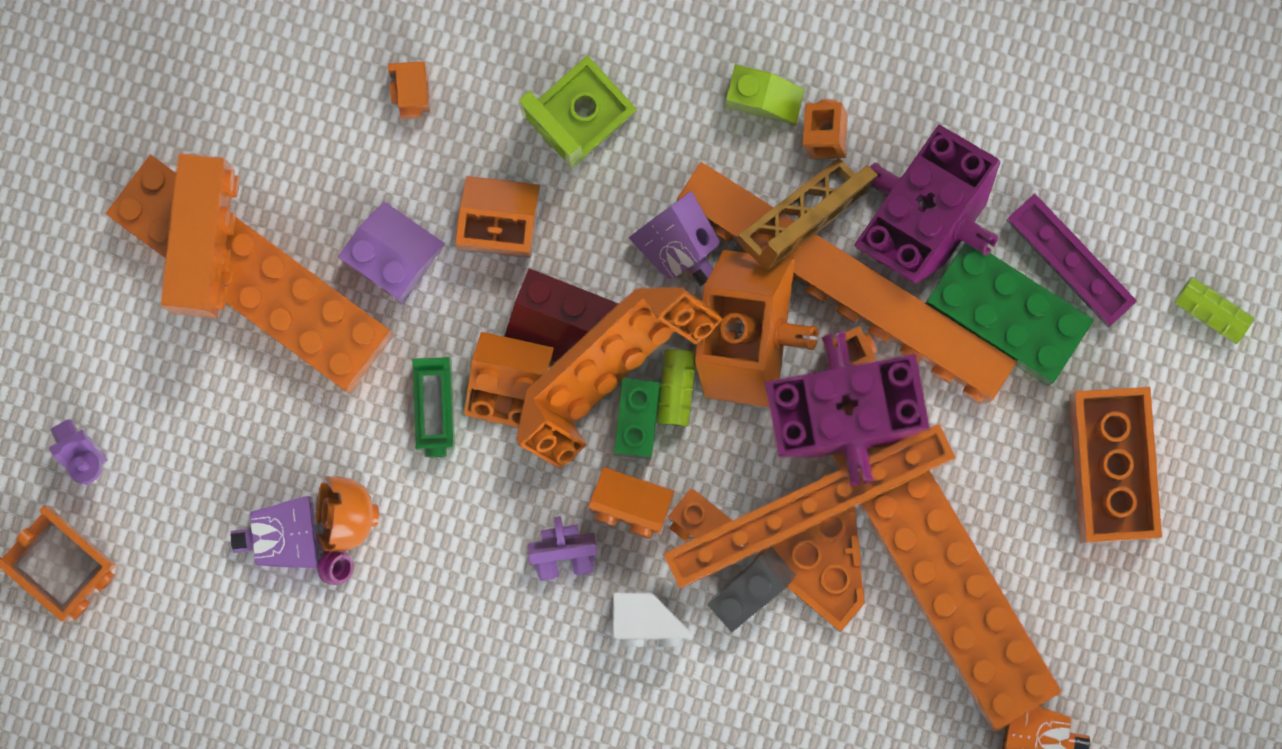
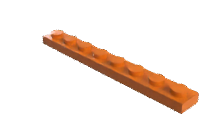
(807, 507)

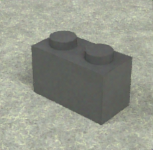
(751, 589)

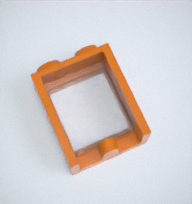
(57, 565)

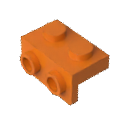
(695, 516)

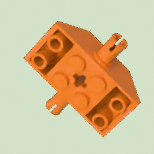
(739, 362)

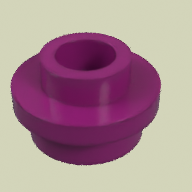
(342, 567)

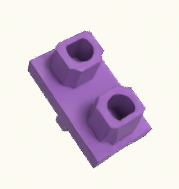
(77, 452)
(562, 544)

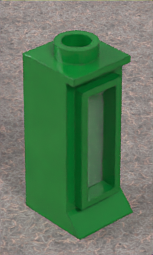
(433, 406)

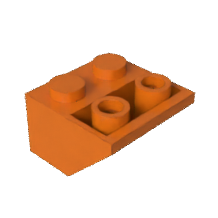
(497, 217)
(501, 375)
(631, 502)

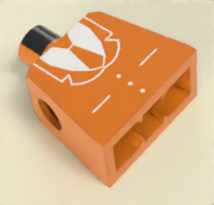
(1043, 730)

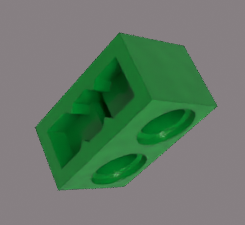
(637, 418)

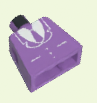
(679, 240)
(281, 535)

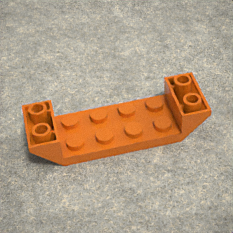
(601, 362)

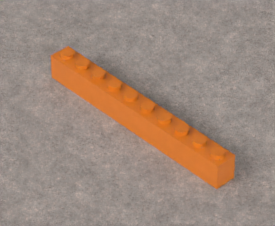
(860, 292)

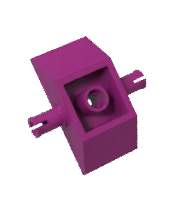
(943, 175)
(886, 399)

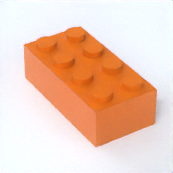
(199, 236)
(1115, 465)

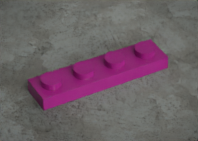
(1071, 260)

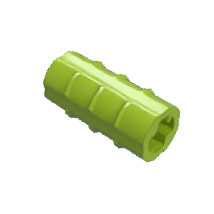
(1214, 310)
(676, 387)

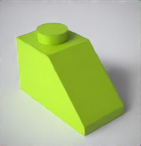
(764, 95)

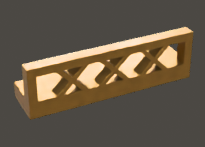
(809, 220)

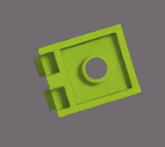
(559, 124)

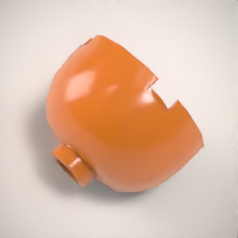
(345, 514)

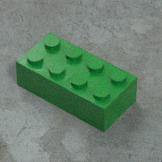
(1010, 312)

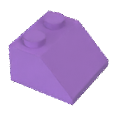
(391, 251)

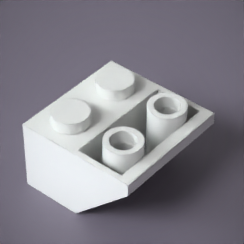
(645, 617)

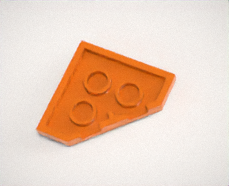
(826, 567)

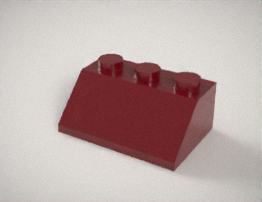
(554, 313)

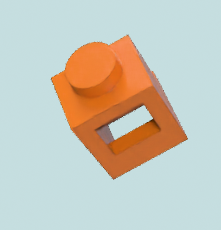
(410, 88)
(816, 138)

